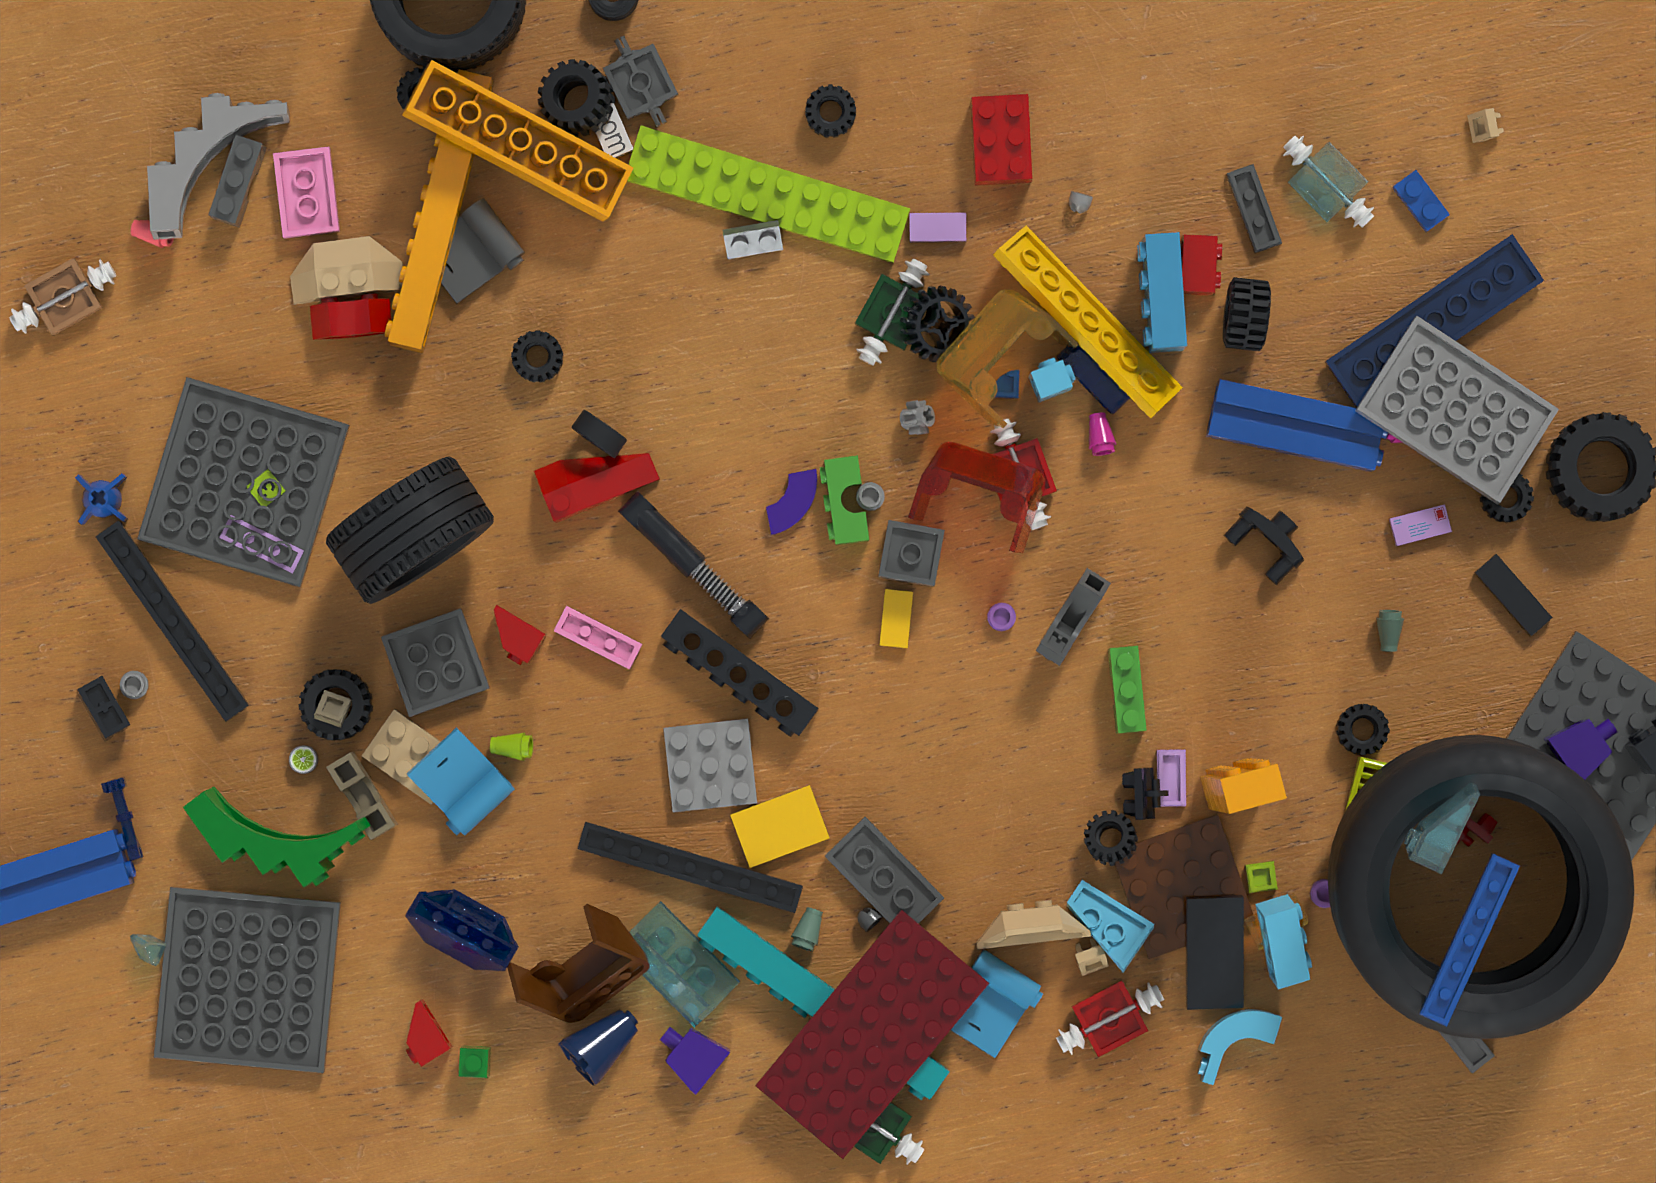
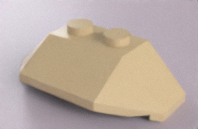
(345, 270)
(1031, 925)

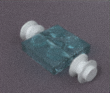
(1328, 181)

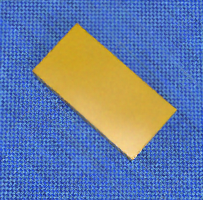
(896, 618)

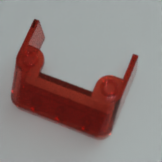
(1018, 483)

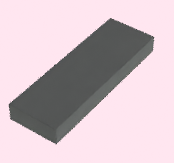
(1254, 208)

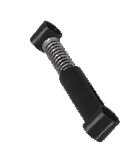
(691, 562)

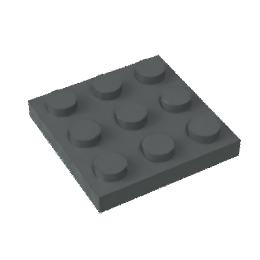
(435, 662)

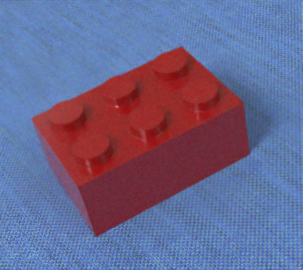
(1001, 139)

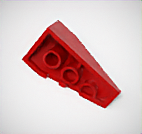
(584, 483)

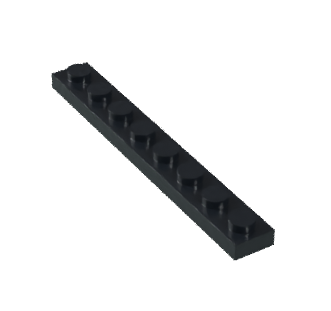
(172, 621)
(690, 867)

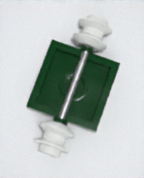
(885, 308)
(886, 1133)

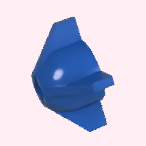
(101, 498)

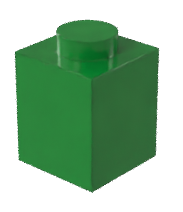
(474, 1061)

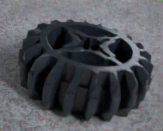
(931, 302)

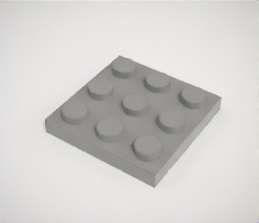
(710, 765)

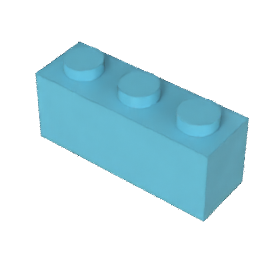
(1284, 941)

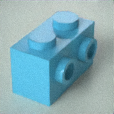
(1051, 379)

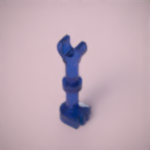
(124, 816)

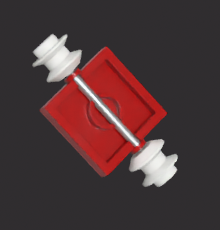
(1028, 454)
(1110, 1018)

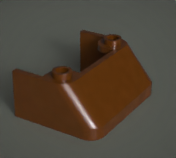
(586, 978)

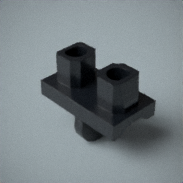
(1146, 793)

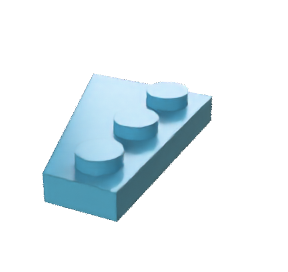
(1110, 923)

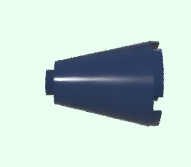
(599, 1044)

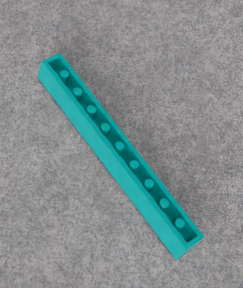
(790, 981)

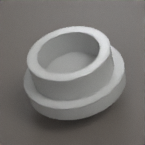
(870, 496)
(134, 684)

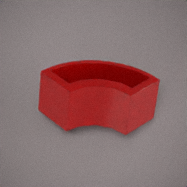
(350, 318)

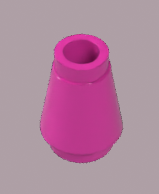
(1100, 435)

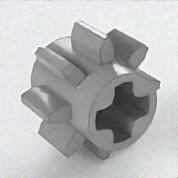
(917, 417)

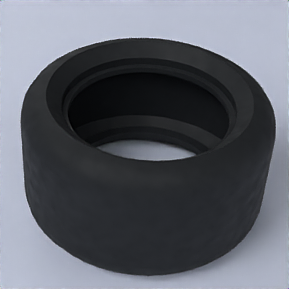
(1595, 906)

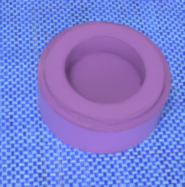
(1001, 616)
(1319, 893)

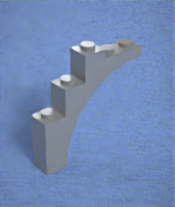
(194, 149)

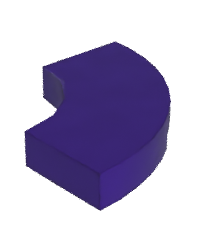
(795, 501)

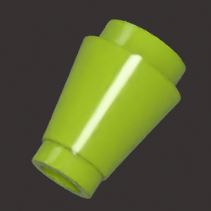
(514, 746)

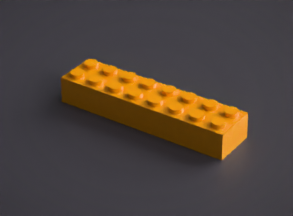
(517, 141)
(1242, 786)

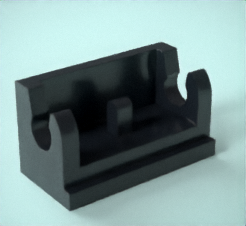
(103, 708)

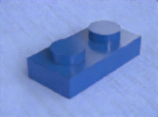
(1420, 201)

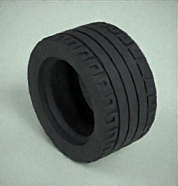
(452, 51)
(409, 529)

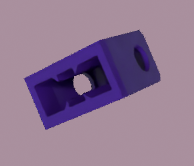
(1582, 745)
(693, 1056)

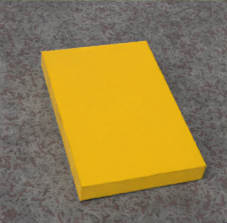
(779, 826)

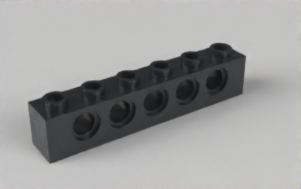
(674, 640)

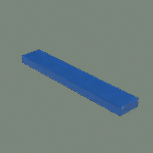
(1469, 939)

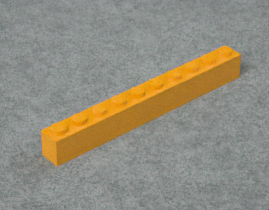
(432, 240)

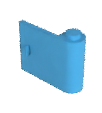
(463, 785)
(998, 1006)

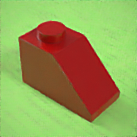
(518, 636)
(425, 1036)

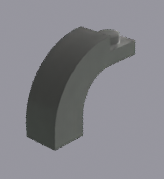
(1072, 616)

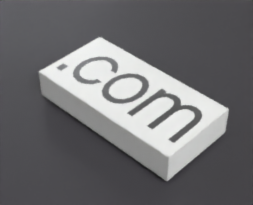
(614, 136)

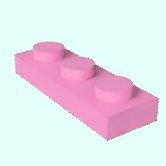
(597, 637)

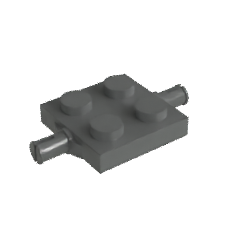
(640, 81)

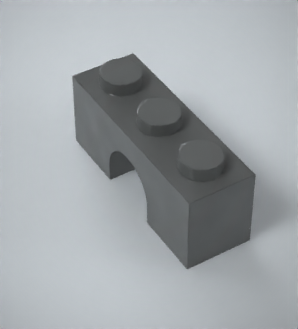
(232, 192)

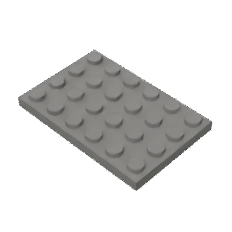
(1457, 410)

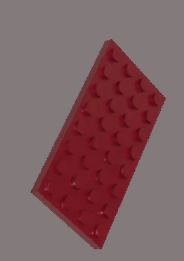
(872, 1034)

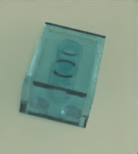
(1439, 831)

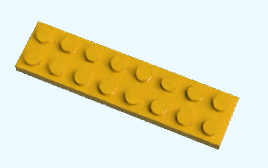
(1087, 321)

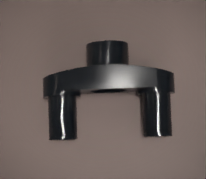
(1277, 532)

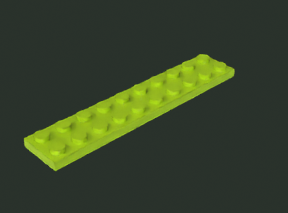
(767, 194)

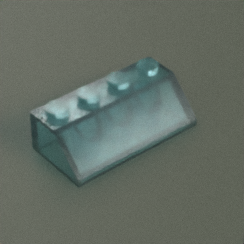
(680, 966)

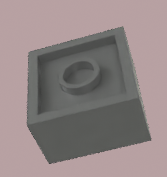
(911, 553)

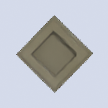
(332, 708)

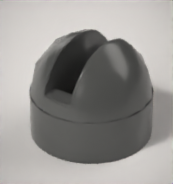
(868, 918)

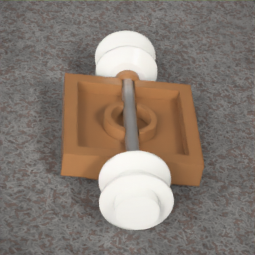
(63, 296)

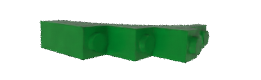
(234, 835)

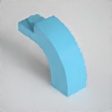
(1231, 1028)

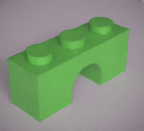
(845, 525)
(1127, 689)

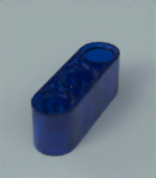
(1094, 379)

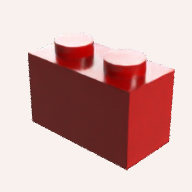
(1199, 264)

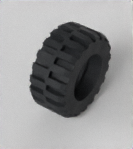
(1565, 478)

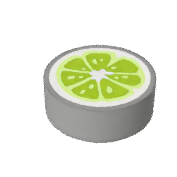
(303, 759)

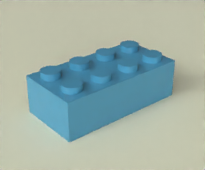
(1163, 292)

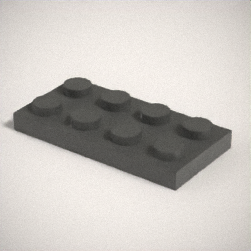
(883, 873)

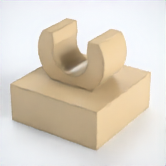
(1484, 125)
(1091, 959)

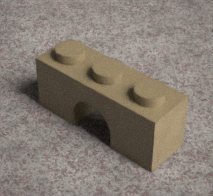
(362, 794)

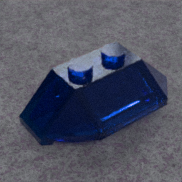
(463, 929)

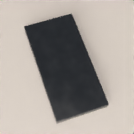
(1214, 952)

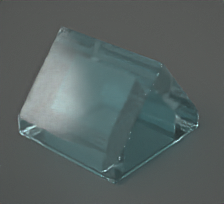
(148, 948)

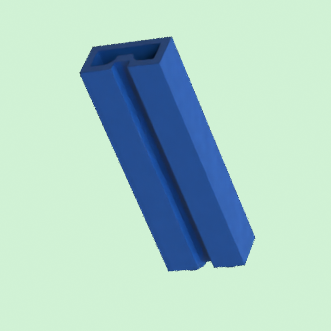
(1294, 426)
(64, 876)

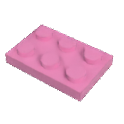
(306, 192)

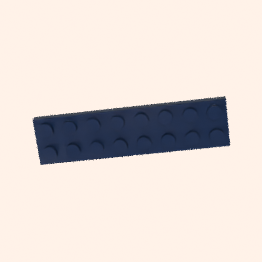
(1451, 307)

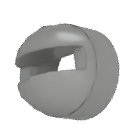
(1079, 202)

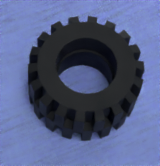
(565, 79)
(1246, 314)
(360, 699)

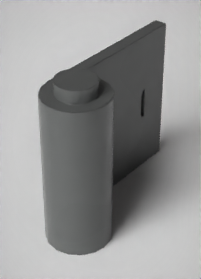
(479, 251)

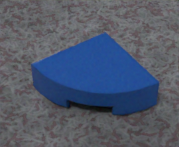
(1008, 385)

